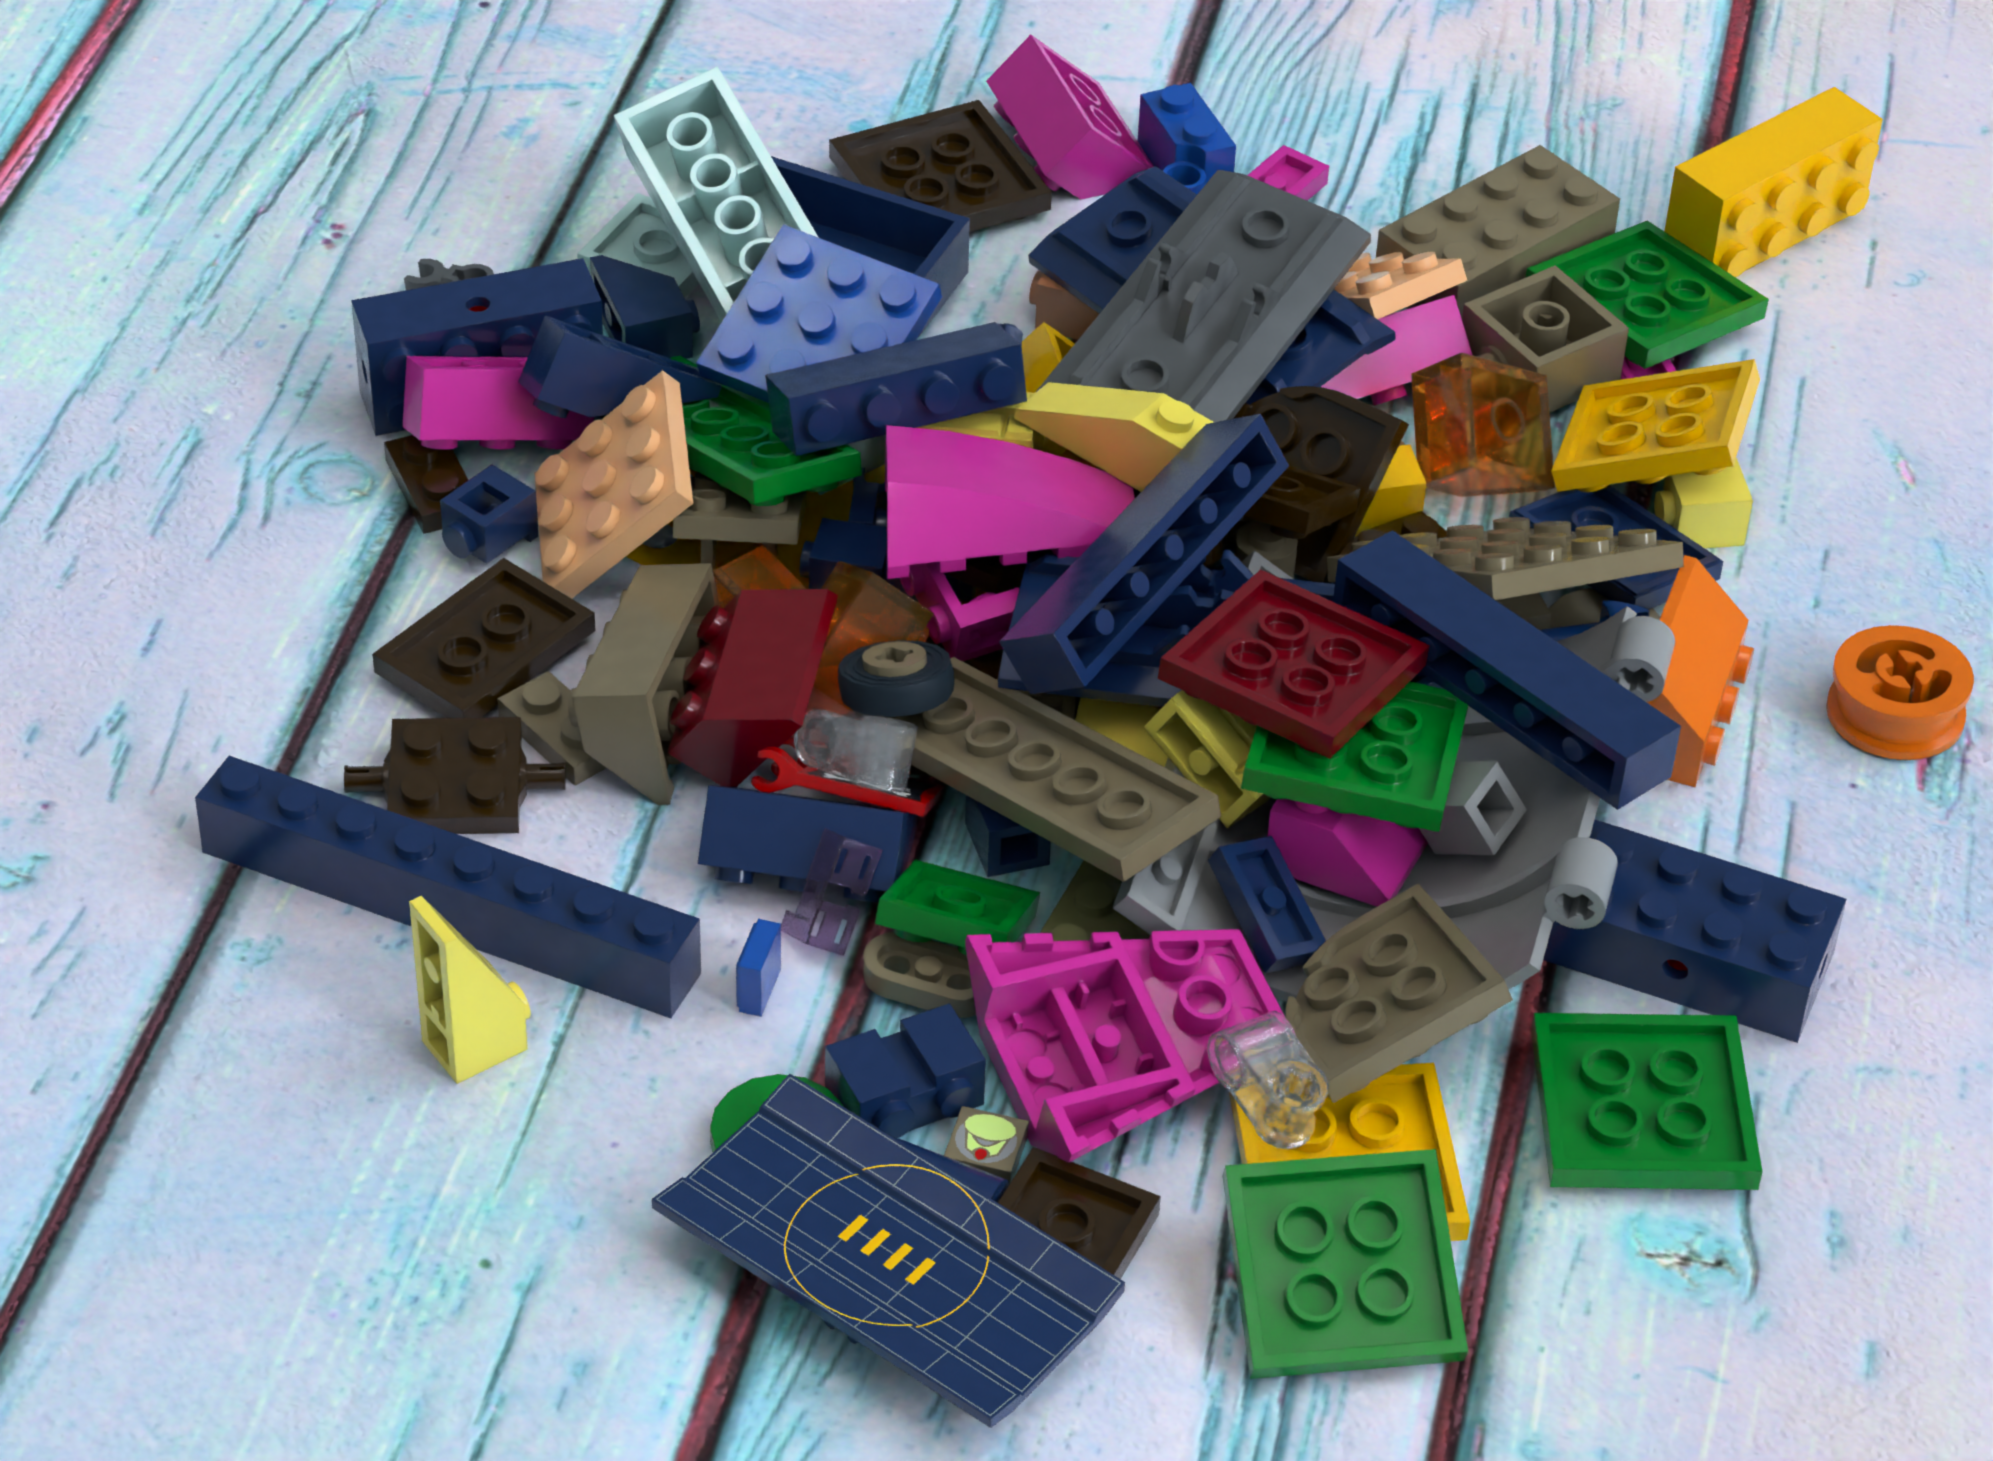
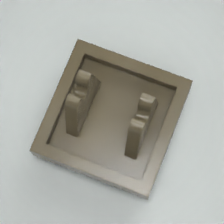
(726, 516)

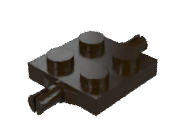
(457, 773)

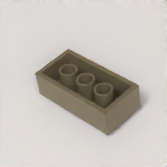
(1506, 222)

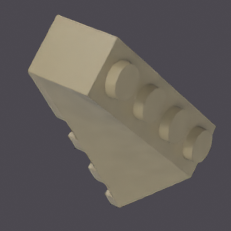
(639, 674)

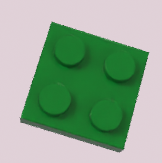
(951, 904)

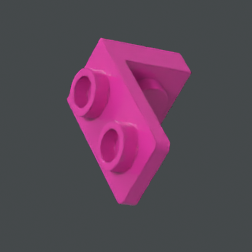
(966, 628)

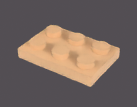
(1395, 282)

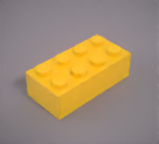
(1776, 182)

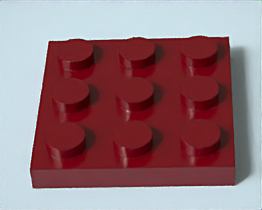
(1293, 663)

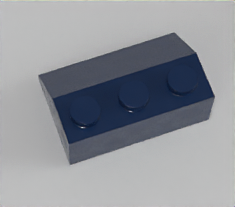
(781, 833)

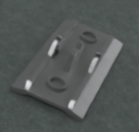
(1217, 297)

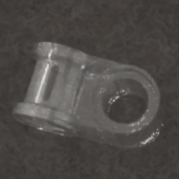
(859, 747)
(1270, 1077)

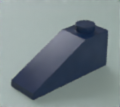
(595, 373)

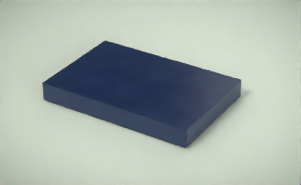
(1616, 509)

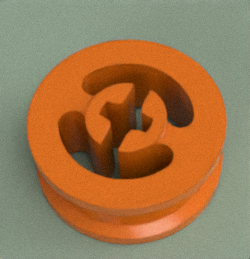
(1899, 692)

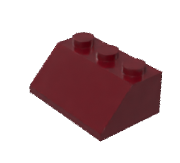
(750, 679)

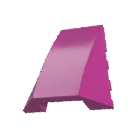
(988, 497)
(1108, 1025)

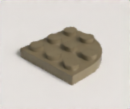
(1390, 991)

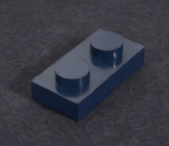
(1267, 903)

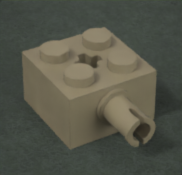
(1549, 329)

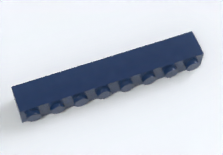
(487, 894)

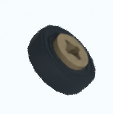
(896, 678)

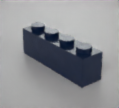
(896, 386)

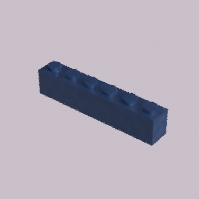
(1144, 555)
(1512, 671)

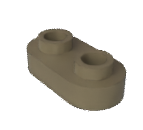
(919, 973)

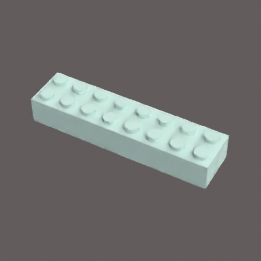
(715, 191)

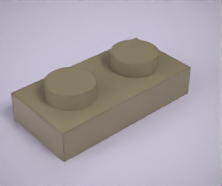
(547, 725)

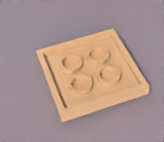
(613, 486)

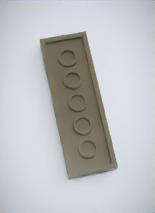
(1057, 776)

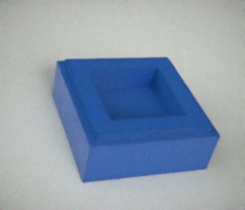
(758, 967)

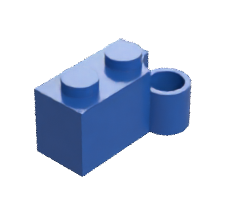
(1184, 136)

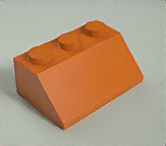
(1702, 668)

